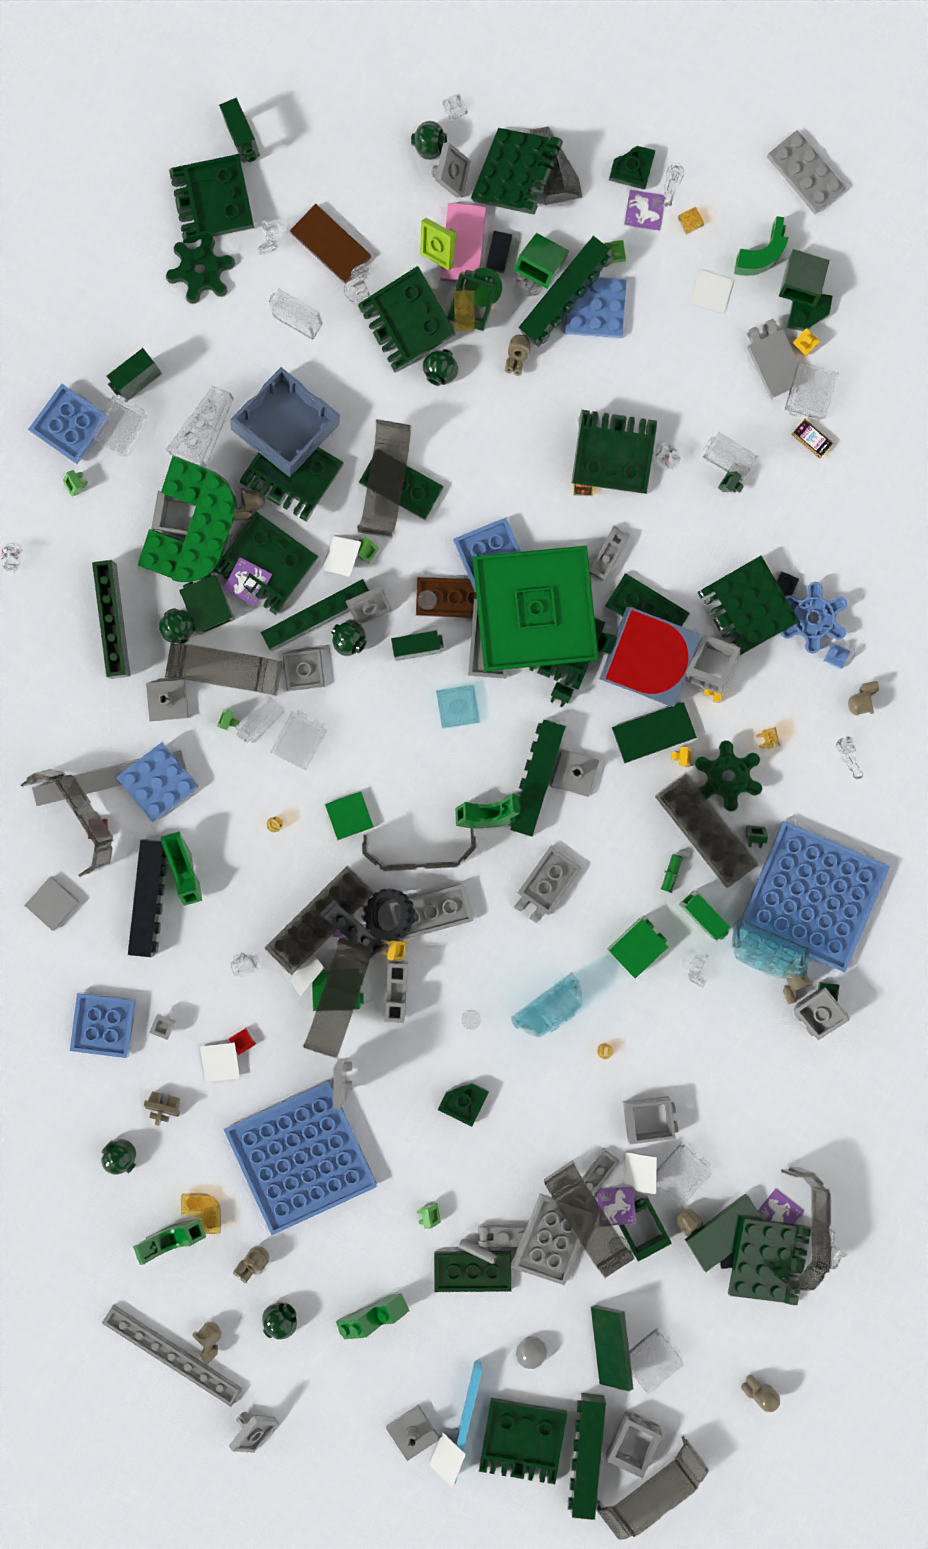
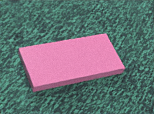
(469, 226)

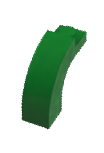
(756, 262)
(488, 815)
(167, 1239)

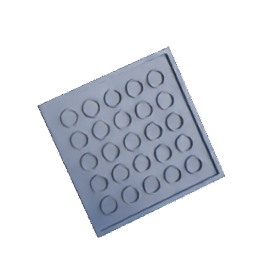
(815, 894)
(300, 1158)

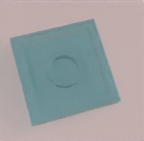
(457, 706)

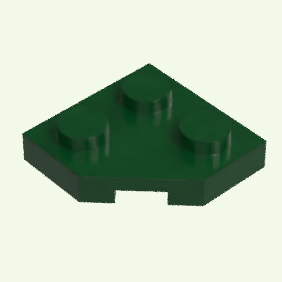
(633, 167)
(805, 316)
(464, 1102)

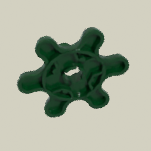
(201, 281)
(729, 762)

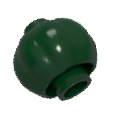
(429, 140)
(440, 367)
(176, 626)
(348, 638)
(118, 1157)
(279, 1321)

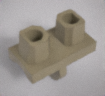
(154, 1104)

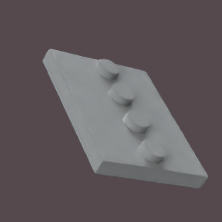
(547, 1243)

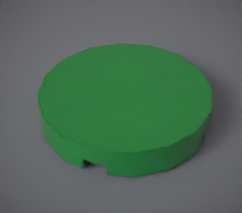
(482, 292)

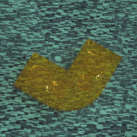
(206, 1207)

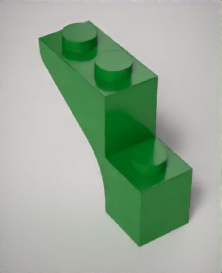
(182, 867)
(366, 1321)

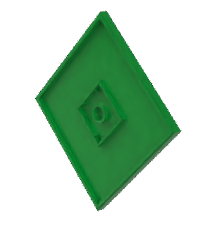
(535, 608)

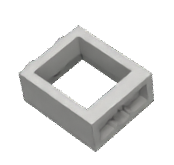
(160, 514)
(708, 680)
(672, 1126)
(624, 1461)

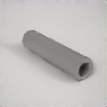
(478, 1251)

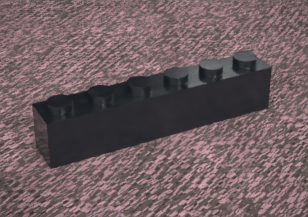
(147, 899)

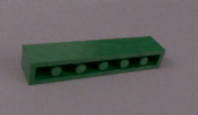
(566, 291)
(312, 617)
(111, 619)
(538, 776)
(588, 1456)

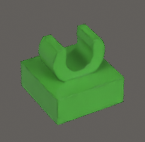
(618, 251)
(73, 483)
(367, 549)
(226, 720)
(430, 1216)

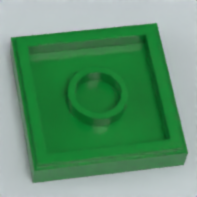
(349, 815)

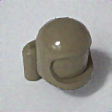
(518, 351)
(251, 501)
(861, 702)
(795, 983)
(689, 1221)
(253, 1262)
(208, 1337)
(763, 1395)

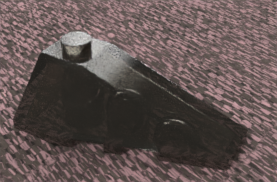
(563, 181)

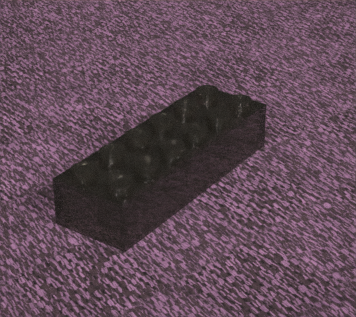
(706, 829)
(309, 929)

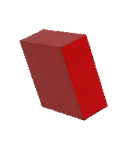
(242, 1041)

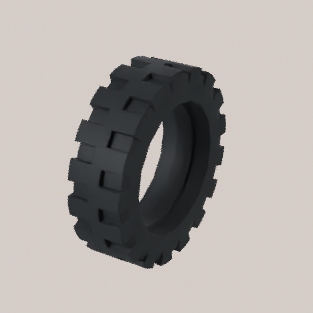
(405, 921)

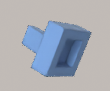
(836, 656)

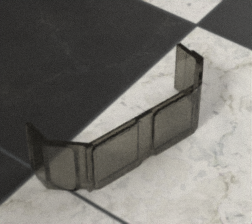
(385, 479)
(223, 668)
(84, 812)
(365, 851)
(338, 997)
(587, 1220)
(821, 1239)
(656, 1495)

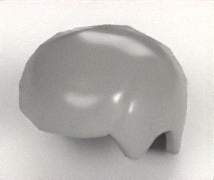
(531, 1353)

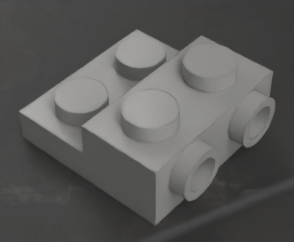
(820, 1014)

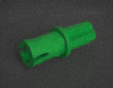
(671, 873)

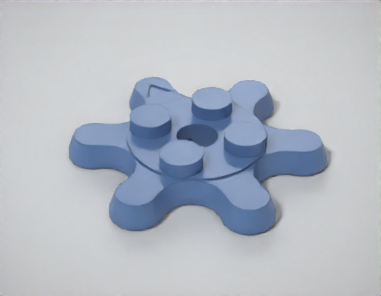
(826, 611)

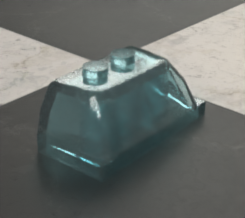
(768, 951)
(550, 1008)

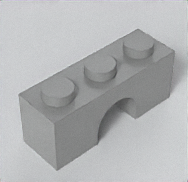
(396, 991)

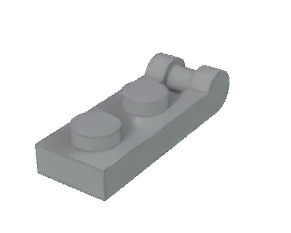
(608, 554)
(502, 1235)

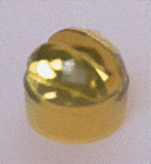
(272, 826)
(601, 1048)

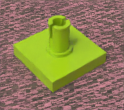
(437, 243)

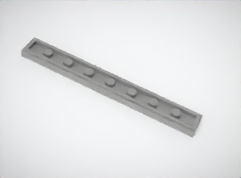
(89, 782)
(172, 1355)

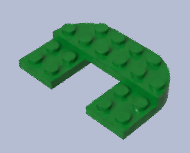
(208, 528)

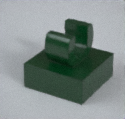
(730, 483)
(606, 643)
(562, 693)
(757, 835)
(832, 988)

